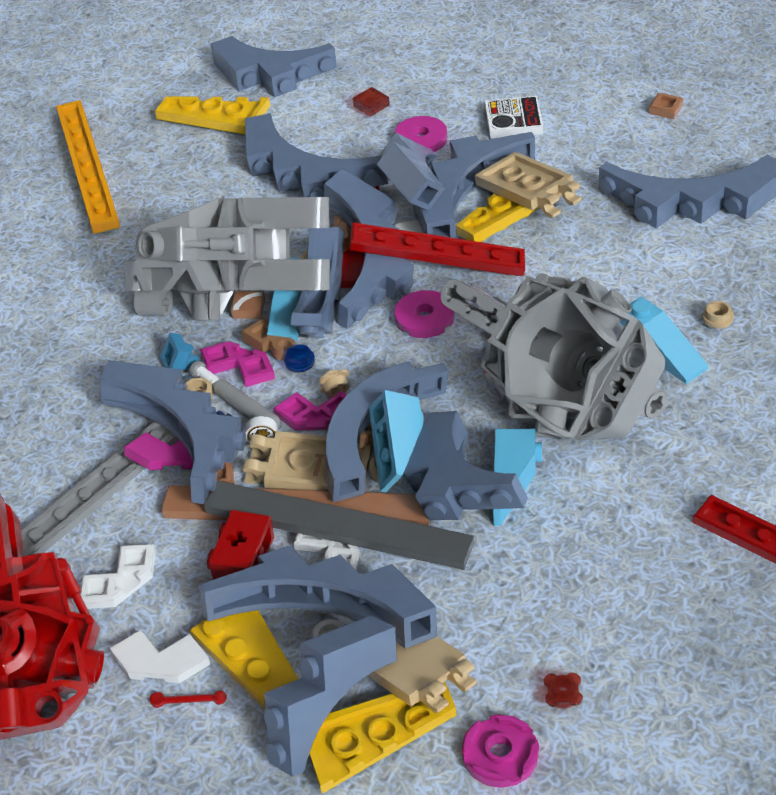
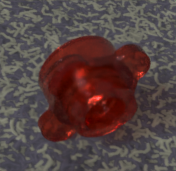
(560, 698)

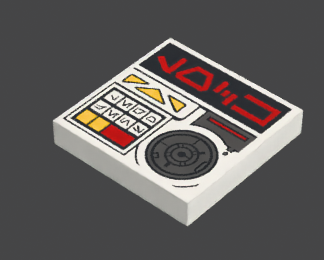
(513, 116)

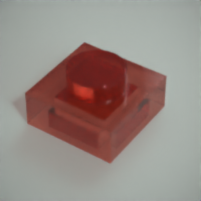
(371, 101)

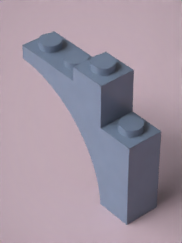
(276, 70)
(450, 483)

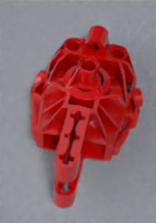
(56, 638)

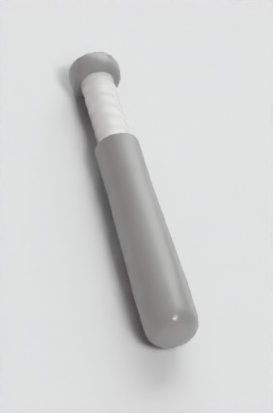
(231, 394)

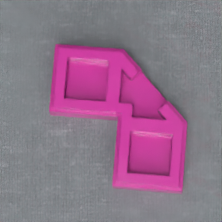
(253, 365)
(304, 415)
(155, 454)

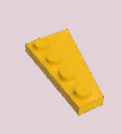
(211, 113)
(491, 219)
(246, 652)
(369, 732)

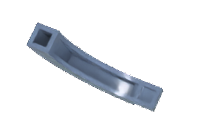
(343, 466)

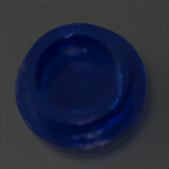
(299, 358)

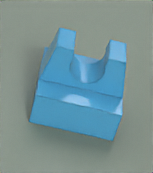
(177, 353)

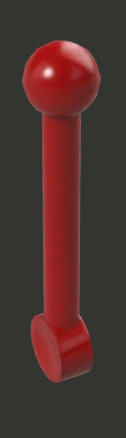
(158, 699)

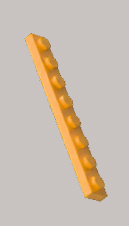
(88, 167)

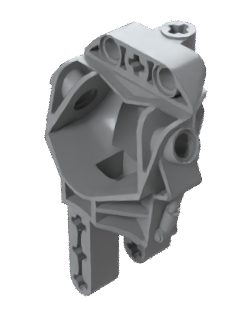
(223, 250)
(541, 371)

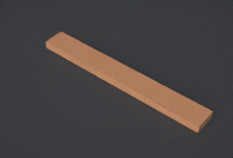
(393, 505)

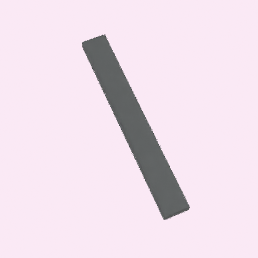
(345, 525)

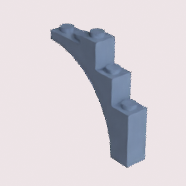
(294, 168)
(457, 175)
(699, 198)
(380, 274)
(185, 413)
(327, 586)

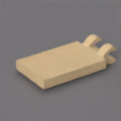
(529, 183)
(291, 461)
(422, 670)

